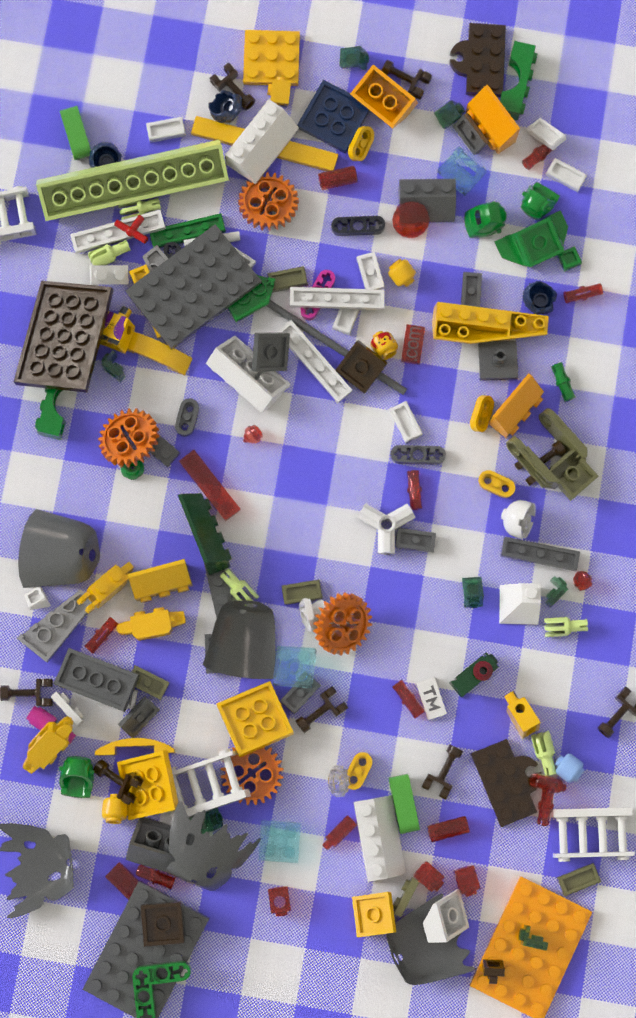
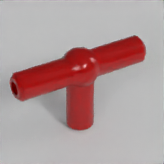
(131, 230)

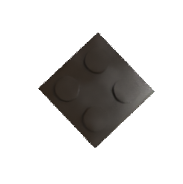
(361, 366)
(162, 923)

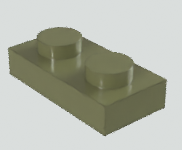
(150, 683)
(401, 903)

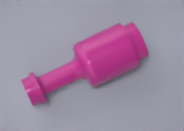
(39, 718)

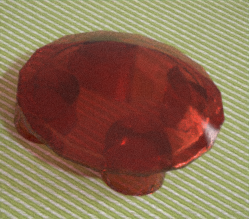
(410, 219)

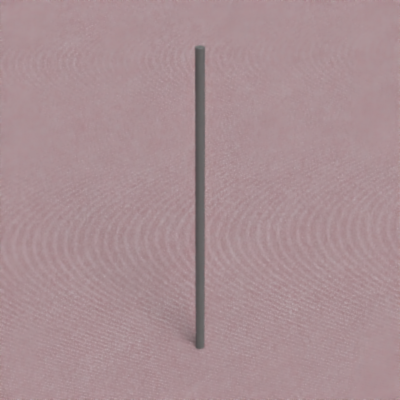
(330, 343)

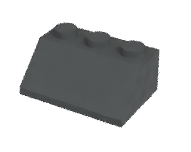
(435, 194)
(151, 844)

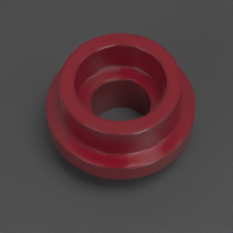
(476, 671)

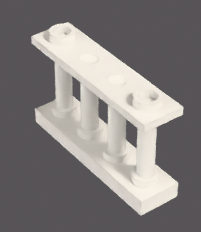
(25, 227)
(219, 799)
(582, 816)

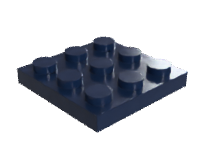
(333, 116)

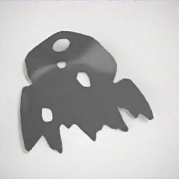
(206, 852)
(36, 866)

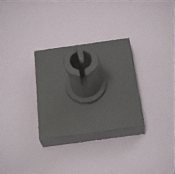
(270, 351)
(498, 360)

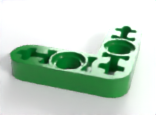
(152, 979)

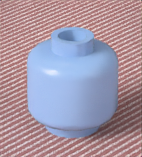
(569, 768)

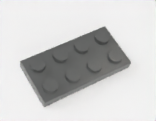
(96, 679)

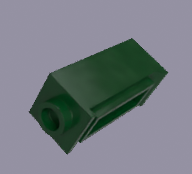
(466, 680)

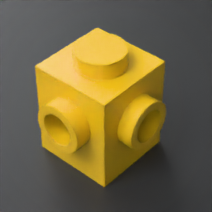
(279, 91)

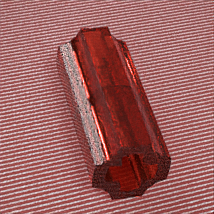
(337, 178)
(448, 829)

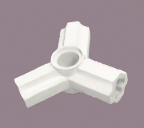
(386, 537)

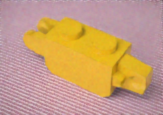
(106, 586)
(151, 625)
(47, 744)

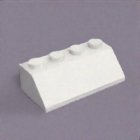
(261, 142)
(234, 364)
(379, 838)

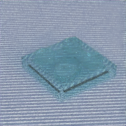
(294, 666)
(279, 841)

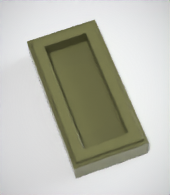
(289, 278)
(296, 592)
(578, 879)

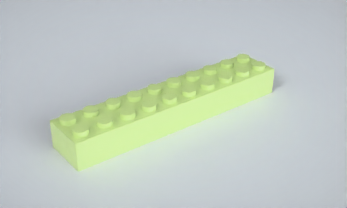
(132, 180)

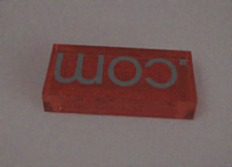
(413, 344)

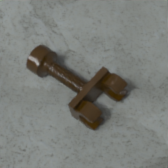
(423, 76)
(247, 100)
(557, 450)
(6, 692)
(304, 723)
(607, 728)
(453, 753)
(131, 779)

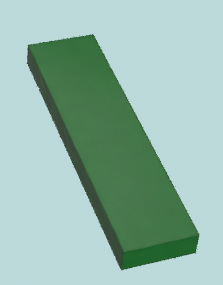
(186, 230)

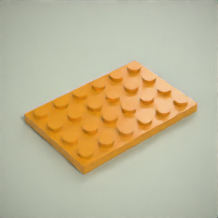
(532, 973)

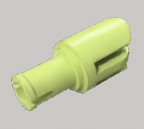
(142, 208)
(108, 254)
(236, 586)
(563, 626)
(544, 750)

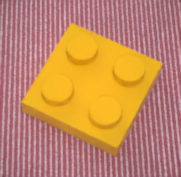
(374, 914)

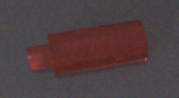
(539, 781)
(339, 833)

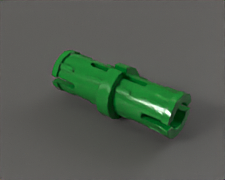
(563, 382)

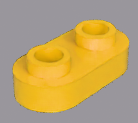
(360, 146)
(482, 413)
(496, 484)
(359, 771)

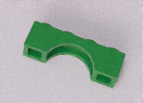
(521, 59)
(50, 422)

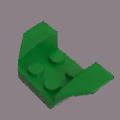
(535, 242)

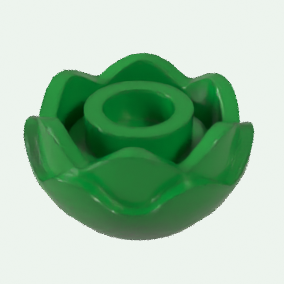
(133, 474)

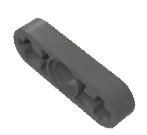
(412, 448)

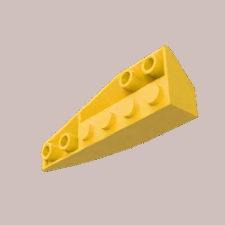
(481, 324)

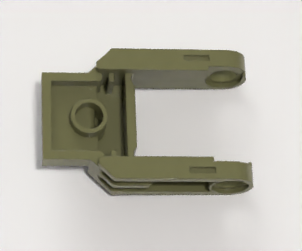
(570, 472)

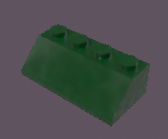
(204, 532)

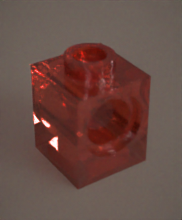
(429, 876)
(467, 880)
(279, 891)

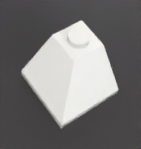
(519, 603)
(446, 918)

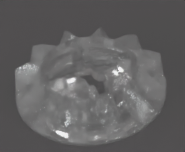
(338, 774)

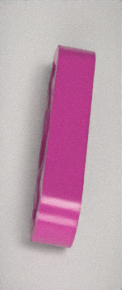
(319, 280)

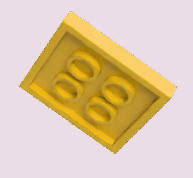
(270, 56)
(254, 719)
(158, 787)

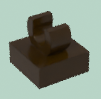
(493, 969)

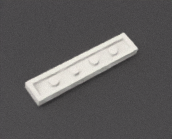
(110, 234)
(337, 298)
(316, 363)

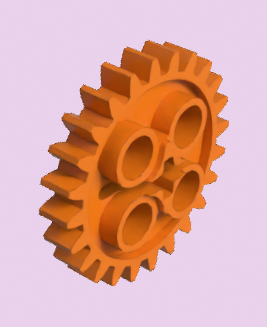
(283, 208)
(113, 447)
(341, 640)
(263, 788)

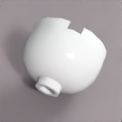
(518, 518)

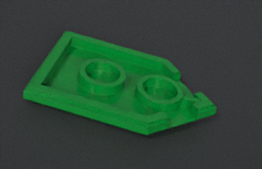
(254, 300)

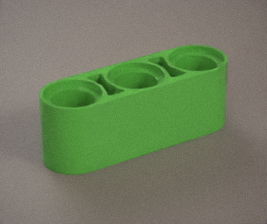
(75, 132)
(404, 804)

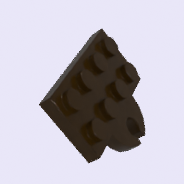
(482, 58)
(506, 781)

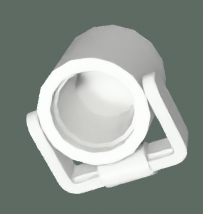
(309, 611)

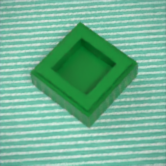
(569, 259)

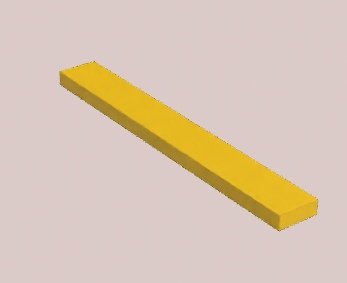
(292, 152)

